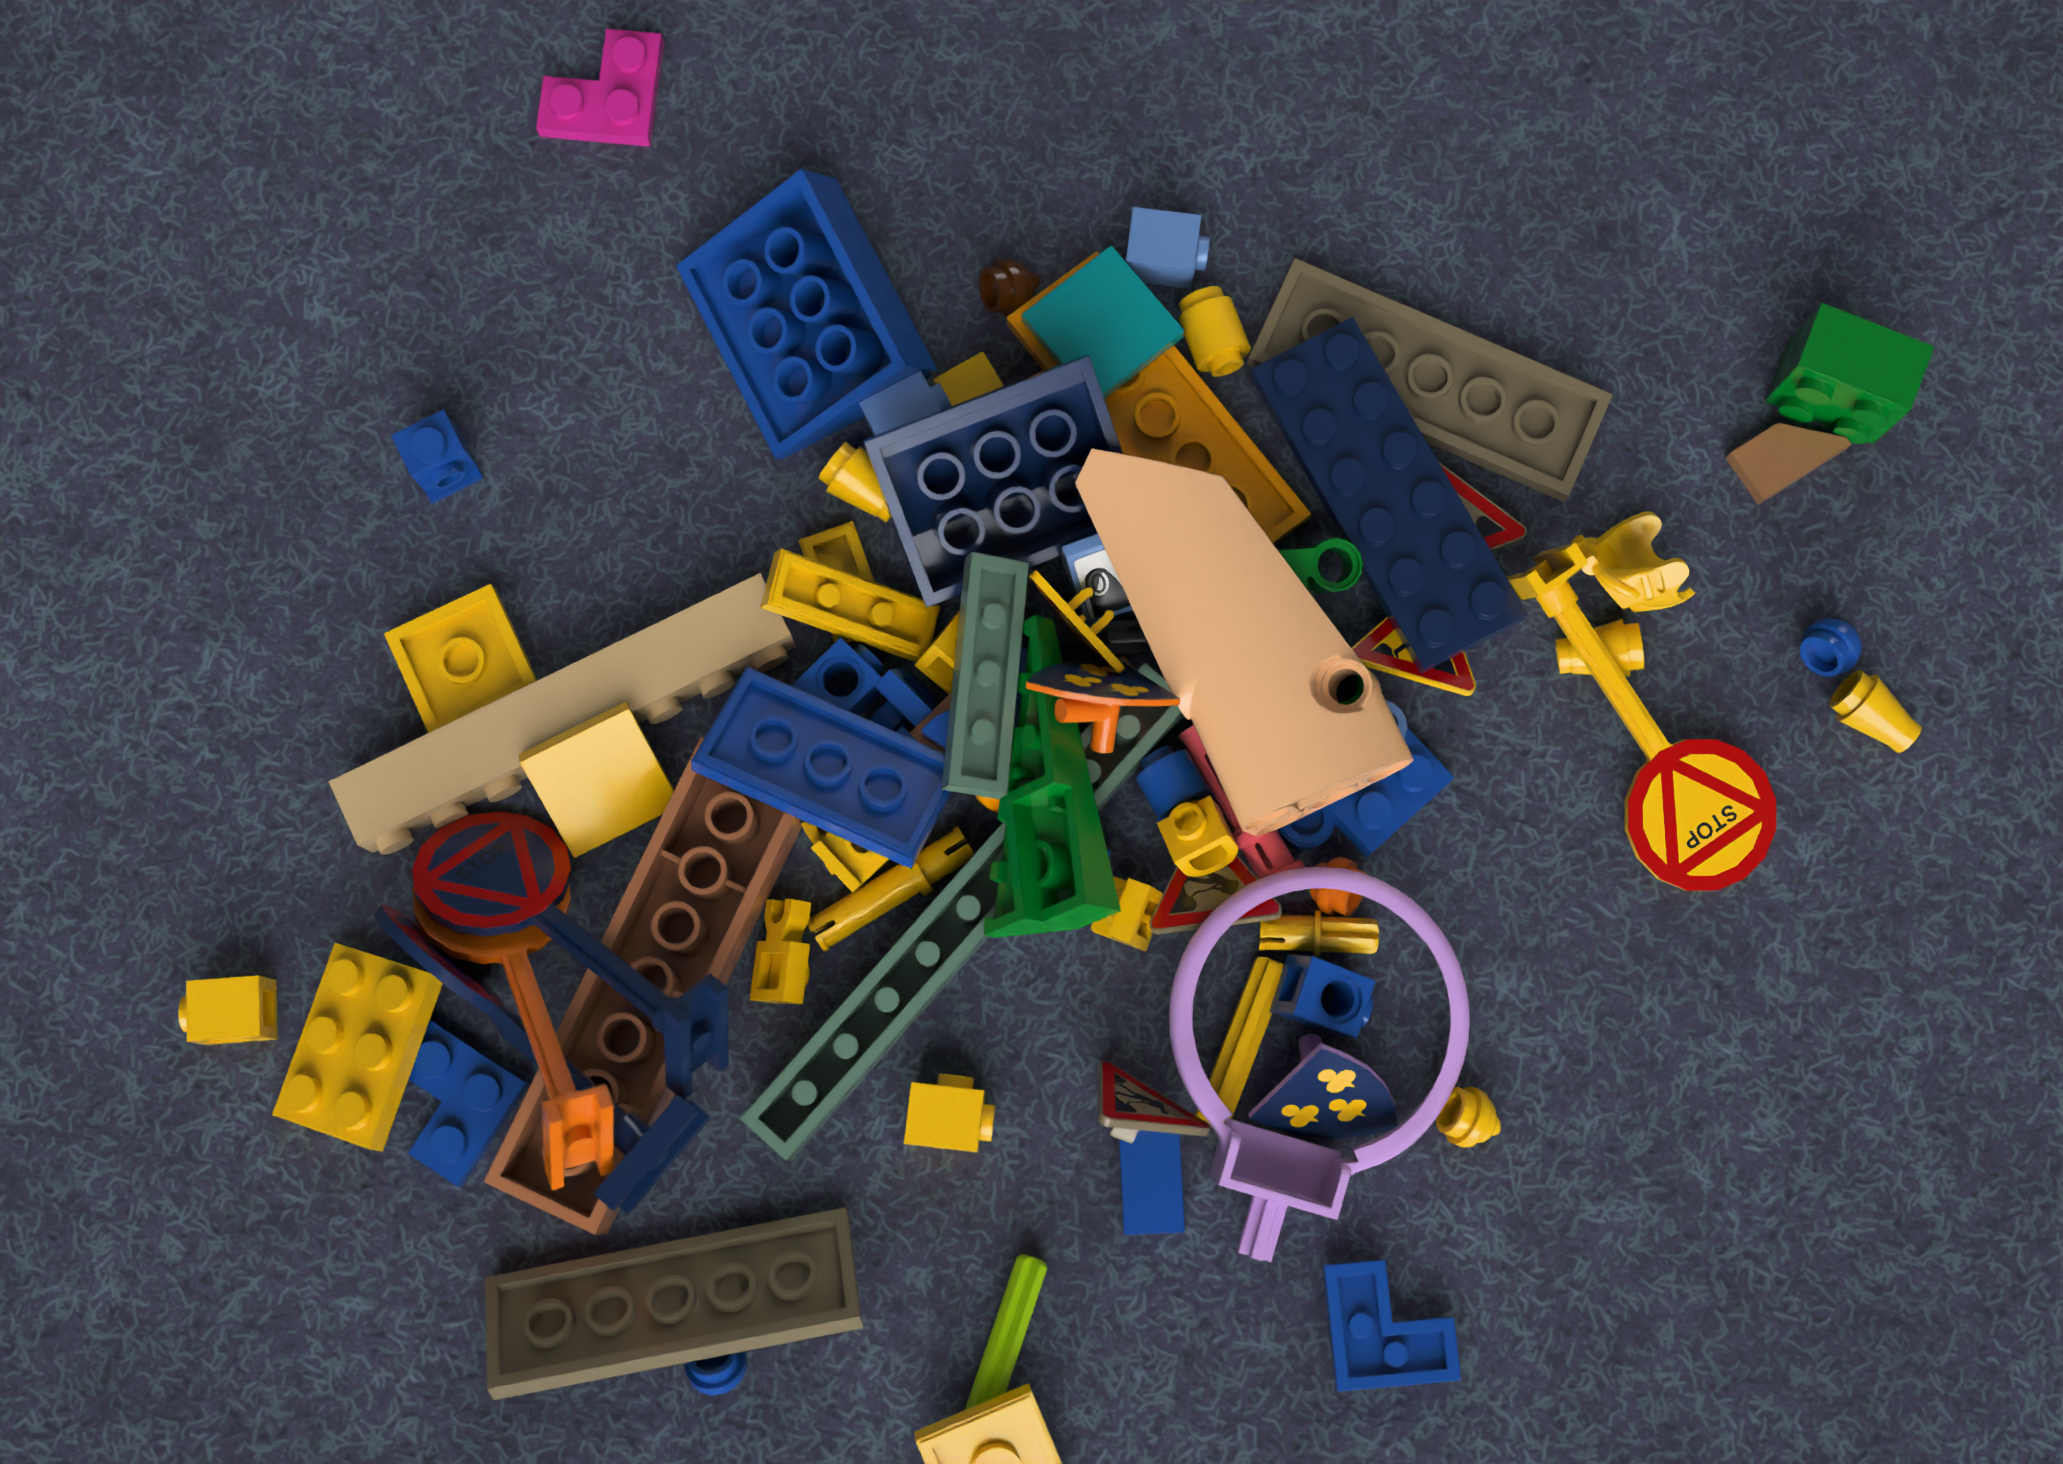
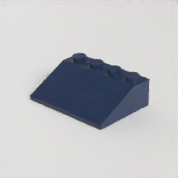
(993, 475)

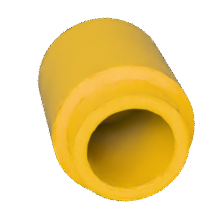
(1213, 331)

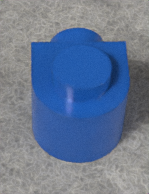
(1170, 780)

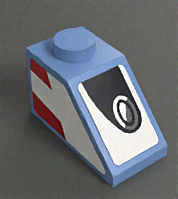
(1088, 565)

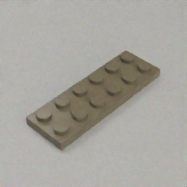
(1455, 385)
(671, 1303)

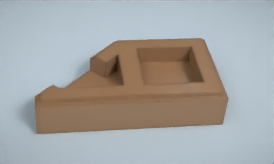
(1782, 457)

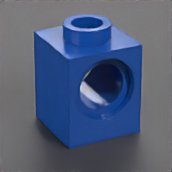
(838, 659)
(1301, 990)

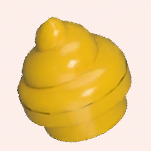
(1468, 1117)

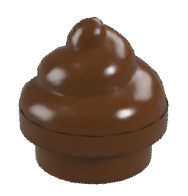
(1006, 286)

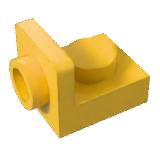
(1132, 922)

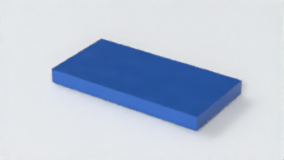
(825, 766)

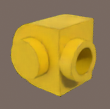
(1198, 837)

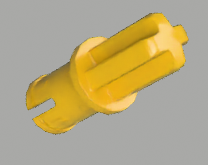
(1320, 934)

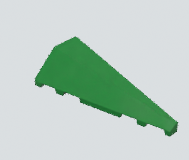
(1053, 845)

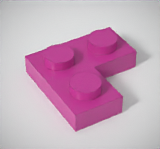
(618, 105)

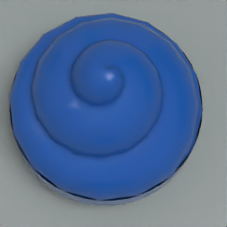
(1830, 647)
(717, 1374)

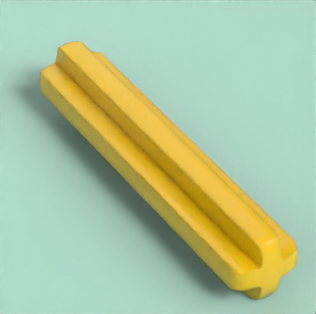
(1245, 1033)

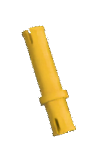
(890, 889)

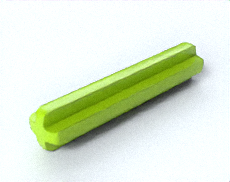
(1008, 1329)

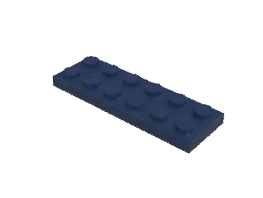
(1388, 495)

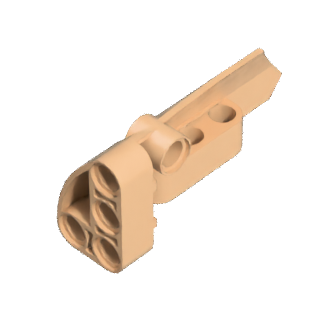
(1240, 642)

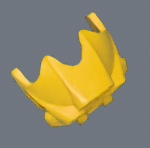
(1629, 567)

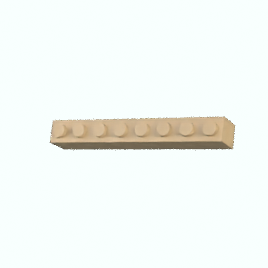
(478, 753)

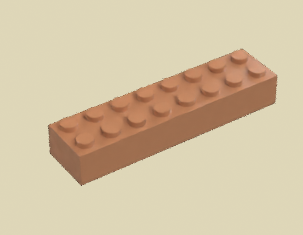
(675, 925)

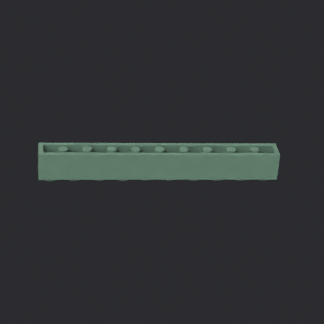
(924, 961)

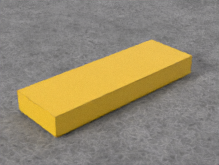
(849, 605)

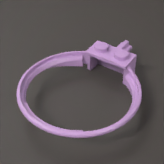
(1270, 1164)

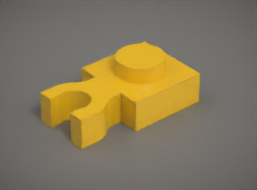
(782, 960)

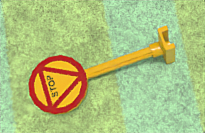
(1696, 806)

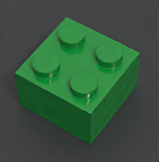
(1848, 375)

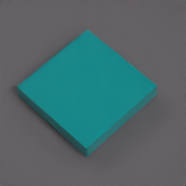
(1104, 315)

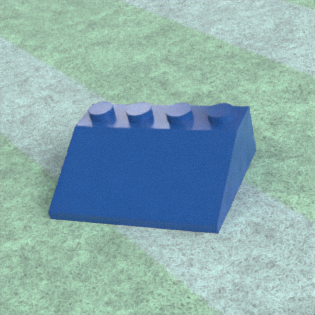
(803, 312)

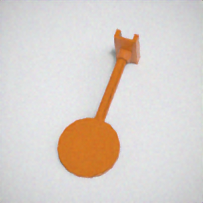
(574, 1121)

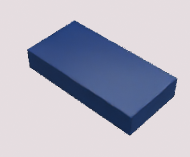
(1151, 1184)

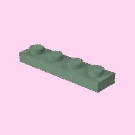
(985, 676)

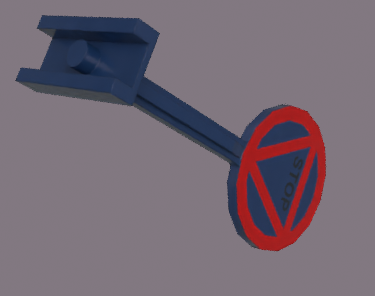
(511, 873)
(646, 1148)

